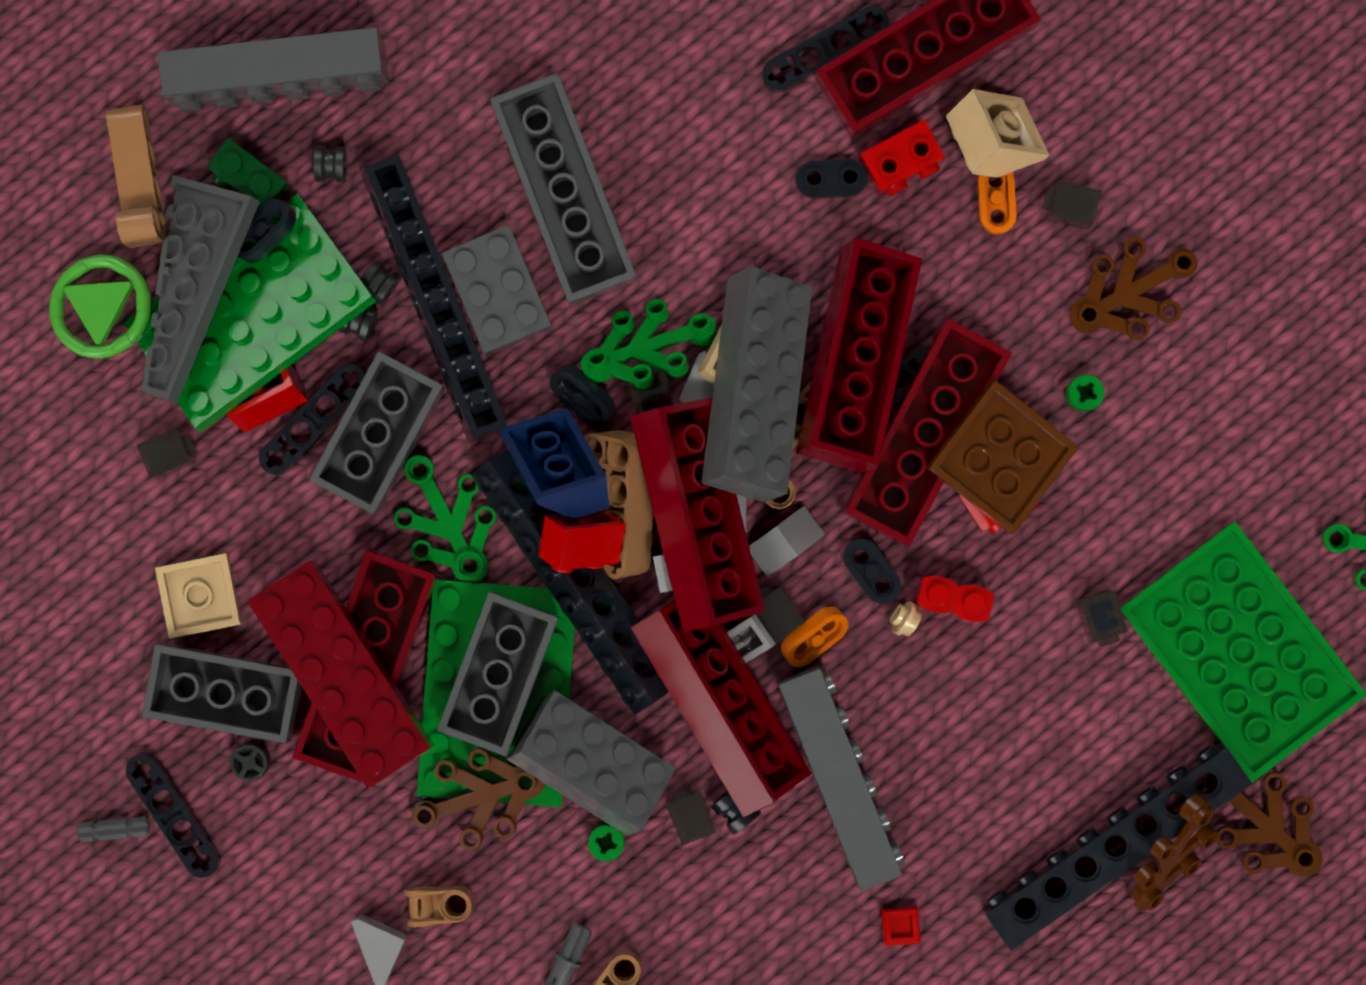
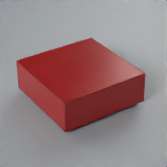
(900, 925)

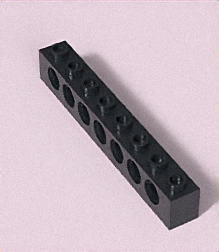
(433, 298)
(583, 595)
(1017, 928)

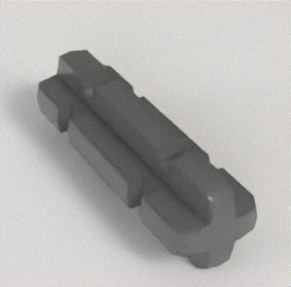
(113, 829)

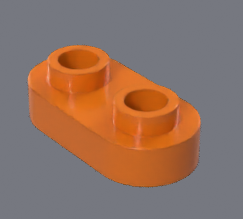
(997, 199)
(814, 636)

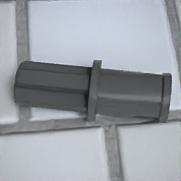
(569, 957)

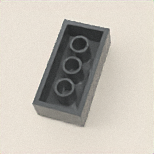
(377, 433)
(498, 673)
(222, 693)
(591, 763)

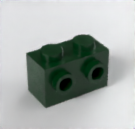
(246, 174)

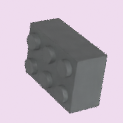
(497, 290)

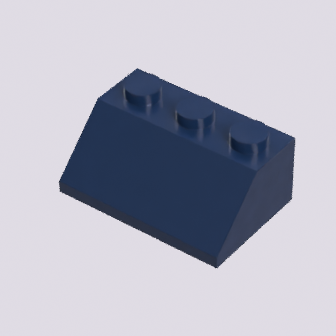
(557, 464)

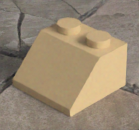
(995, 133)

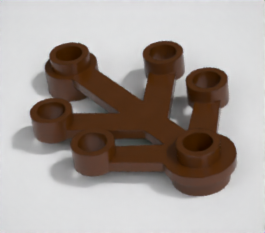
(1127, 293)
(483, 794)
(1272, 830)
(1177, 857)

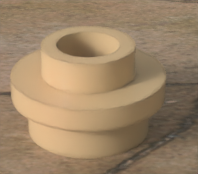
(905, 619)

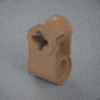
(431, 905)

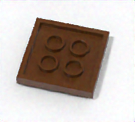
(1002, 457)

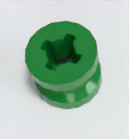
(1080, 398)
(608, 837)

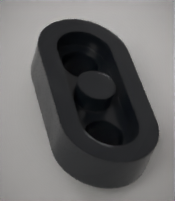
(832, 181)
(267, 230)
(582, 395)
(872, 570)

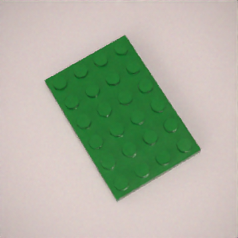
(269, 318)
(452, 623)
(1242, 651)

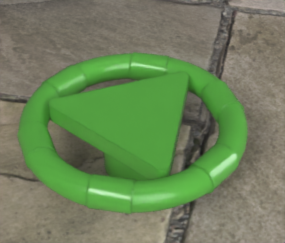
(100, 306)

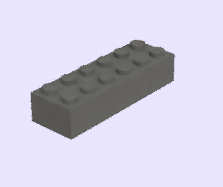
(273, 69)
(563, 189)
(757, 385)
(839, 778)

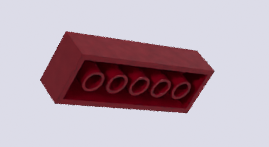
(919, 56)
(859, 356)
(942, 391)
(695, 522)
(389, 610)
(340, 673)
(723, 708)

